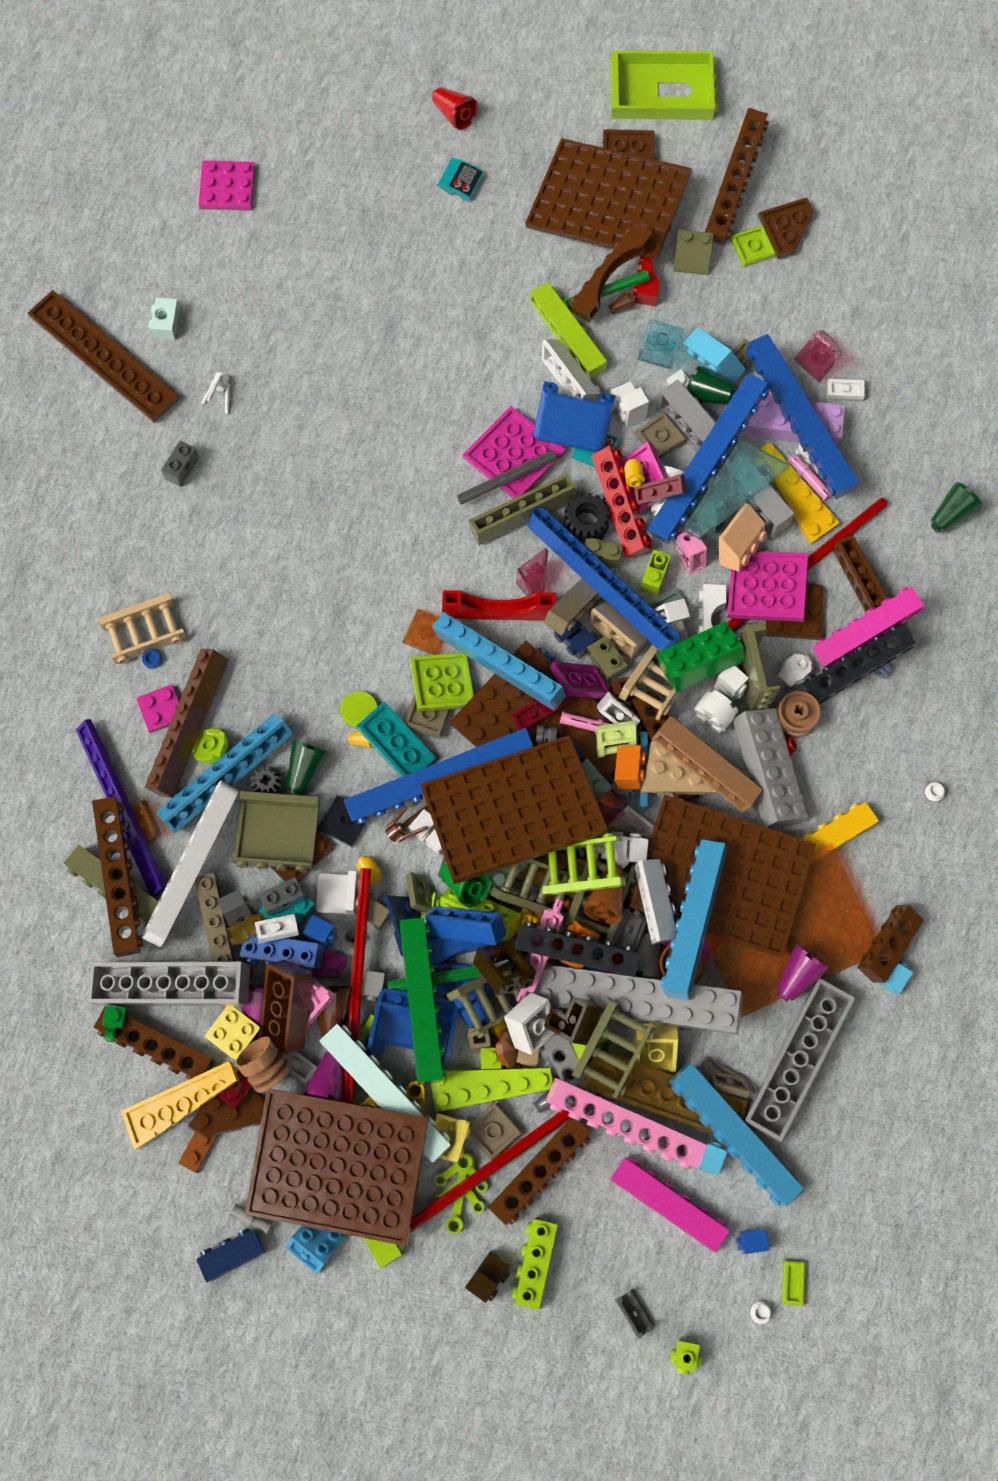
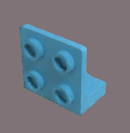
(314, 1246)

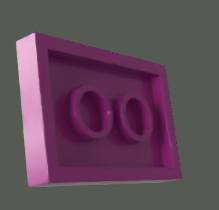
(580, 680)

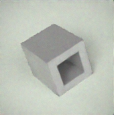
(372, 985)

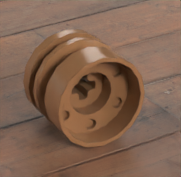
(262, 1064)

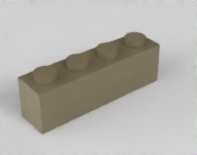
(572, 607)

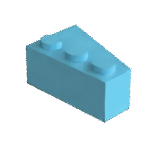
(714, 355)

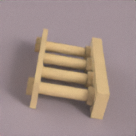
(142, 610)
(639, 676)

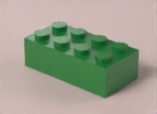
(701, 656)

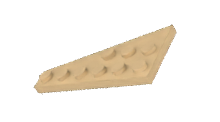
(668, 775)

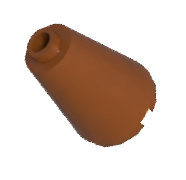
(606, 902)

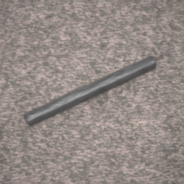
(506, 477)

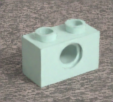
(166, 327)

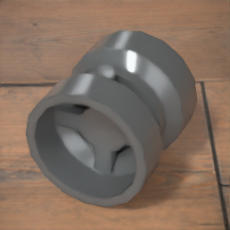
(545, 735)

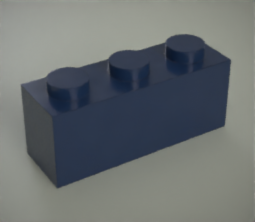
(230, 1254)

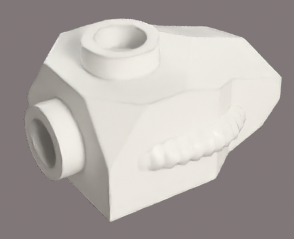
(796, 669)

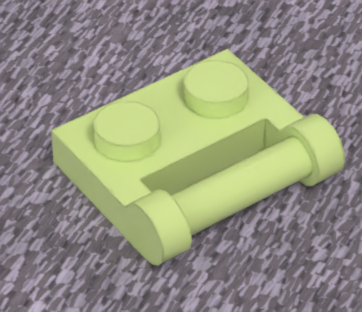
(615, 734)

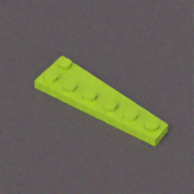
(483, 1086)

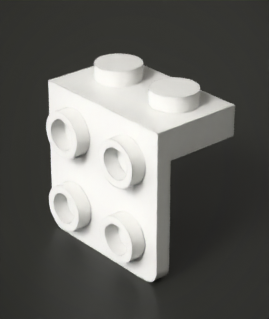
(337, 893)

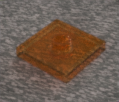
(421, 634)

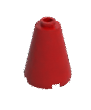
(455, 107)

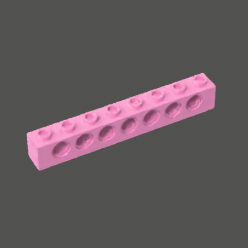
(693, 1149)

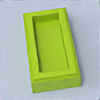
(793, 1283)

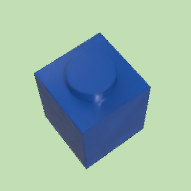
(752, 1241)

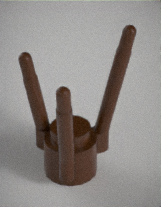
(396, 831)

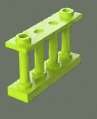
(593, 881)

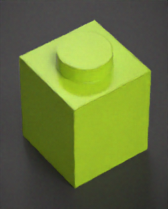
(489, 1059)

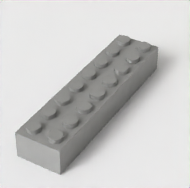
(169, 984)
(798, 1060)

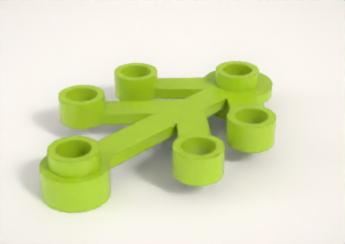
(463, 1171)

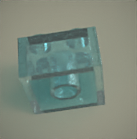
(660, 344)

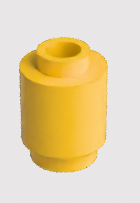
(634, 473)
(369, 862)

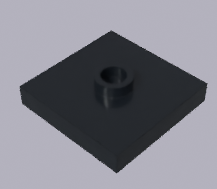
(339, 825)

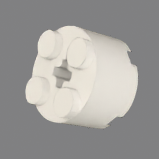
(715, 710)

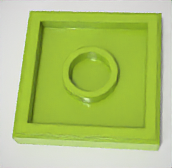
(752, 246)

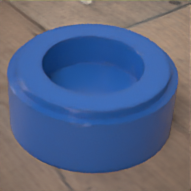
(151, 659)

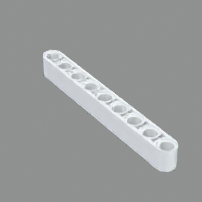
(190, 864)

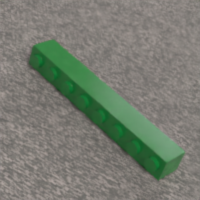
(421, 1001)

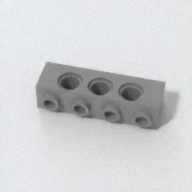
(560, 1045)

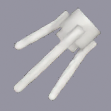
(219, 383)

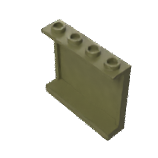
(757, 693)
(276, 831)

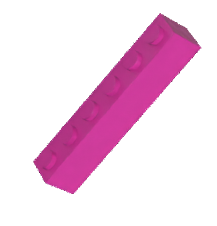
(874, 623)
(670, 1205)

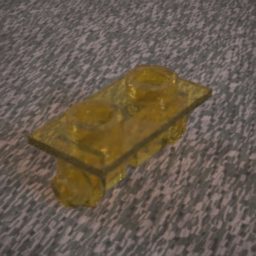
(239, 932)

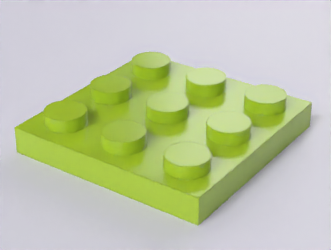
(441, 681)

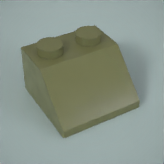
(693, 252)

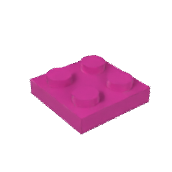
(158, 707)

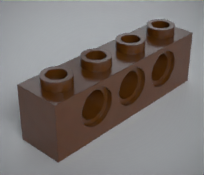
(890, 943)

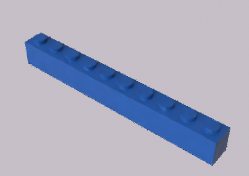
(802, 417)
(709, 457)
(408, 788)

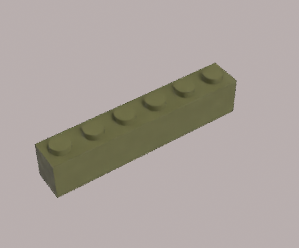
(518, 510)
(89, 867)

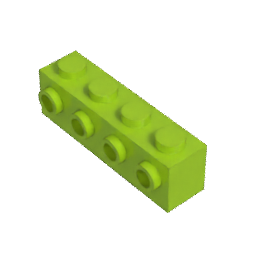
(510, 918)
(535, 1264)

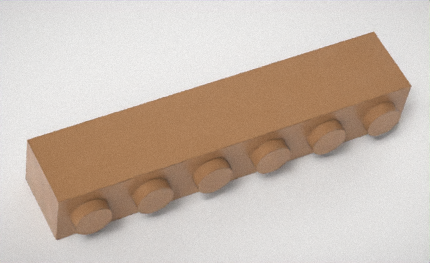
(707, 764)

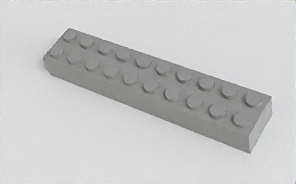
(696, 425)
(644, 999)

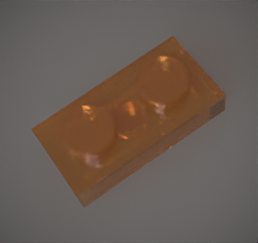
(147, 821)

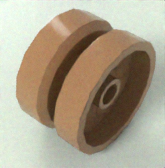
(798, 714)

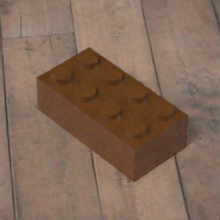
(285, 1005)

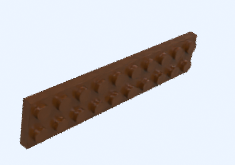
(103, 356)

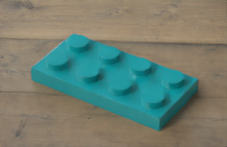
(394, 741)

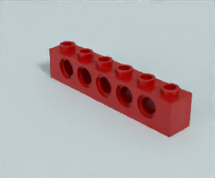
(608, 478)

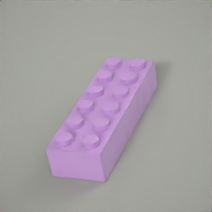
(771, 424)

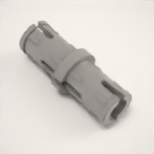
(250, 1221)

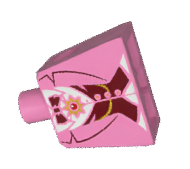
(691, 551)

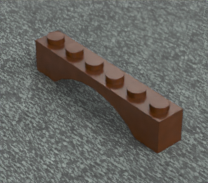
(633, 244)

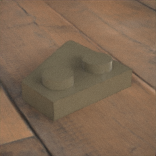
(726, 1080)

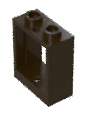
(504, 950)

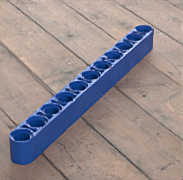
(602, 580)

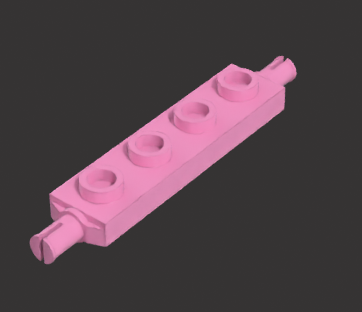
(550, 918)

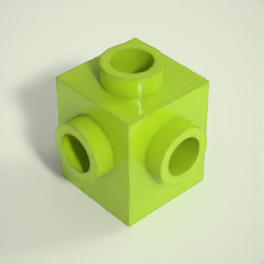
(694, 1358)

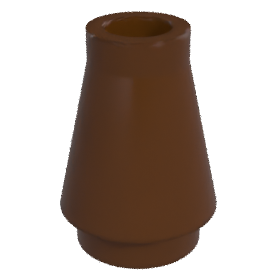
(622, 303)

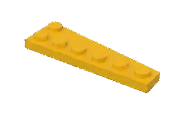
(810, 512)
(167, 1108)

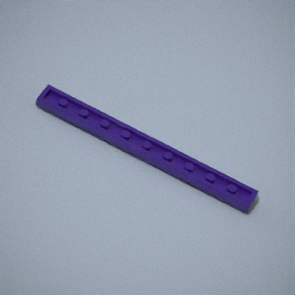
(111, 787)

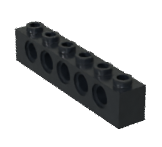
(871, 664)
(626, 966)

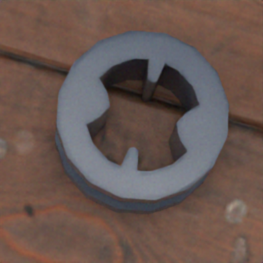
(882, 672)

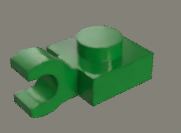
(113, 1019)

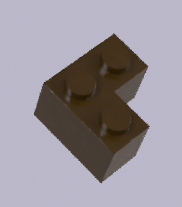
(576, 1022)
(487, 1278)

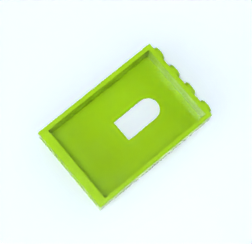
(637, 77)

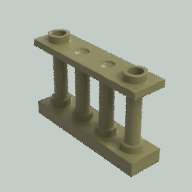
(522, 898)
(579, 900)
(477, 986)
(594, 1050)

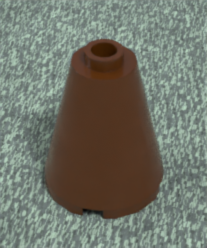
(336, 1010)

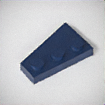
(399, 909)

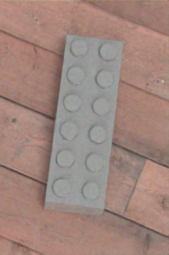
(770, 767)

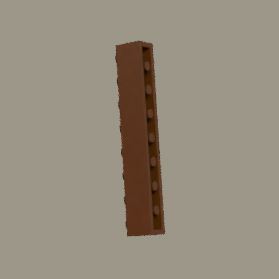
(186, 723)

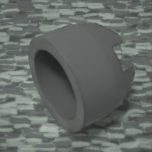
(350, 936)

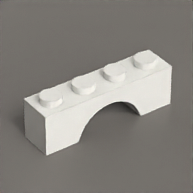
(712, 600)

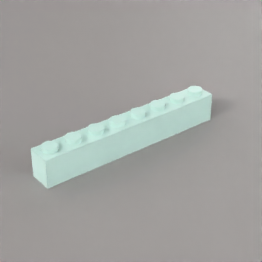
(379, 1085)

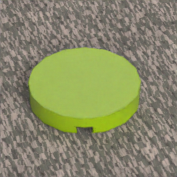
(356, 707)
(210, 746)

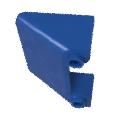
(573, 420)
(393, 1024)

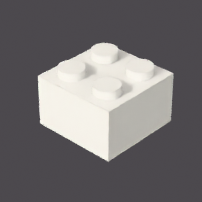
(527, 1023)

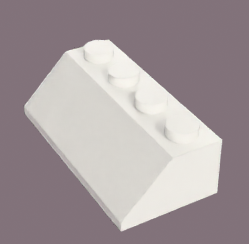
(568, 371)
(655, 900)

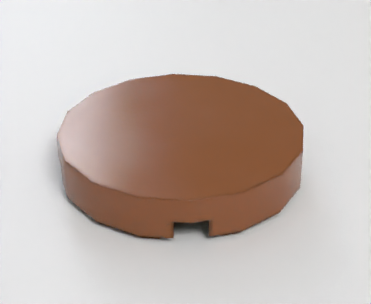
(505, 1050)

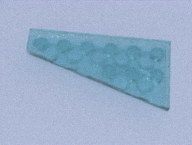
(739, 480)

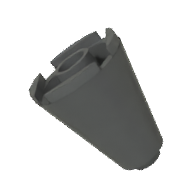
(649, 959)

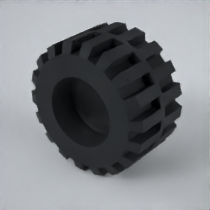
(590, 505)

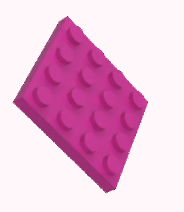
(508, 445)
(769, 587)

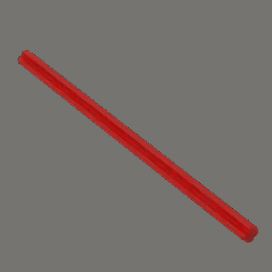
(828, 546)
(357, 972)
(490, 1168)

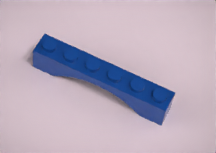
(447, 948)

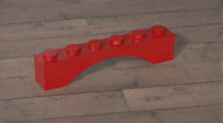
(647, 292)
(466, 606)

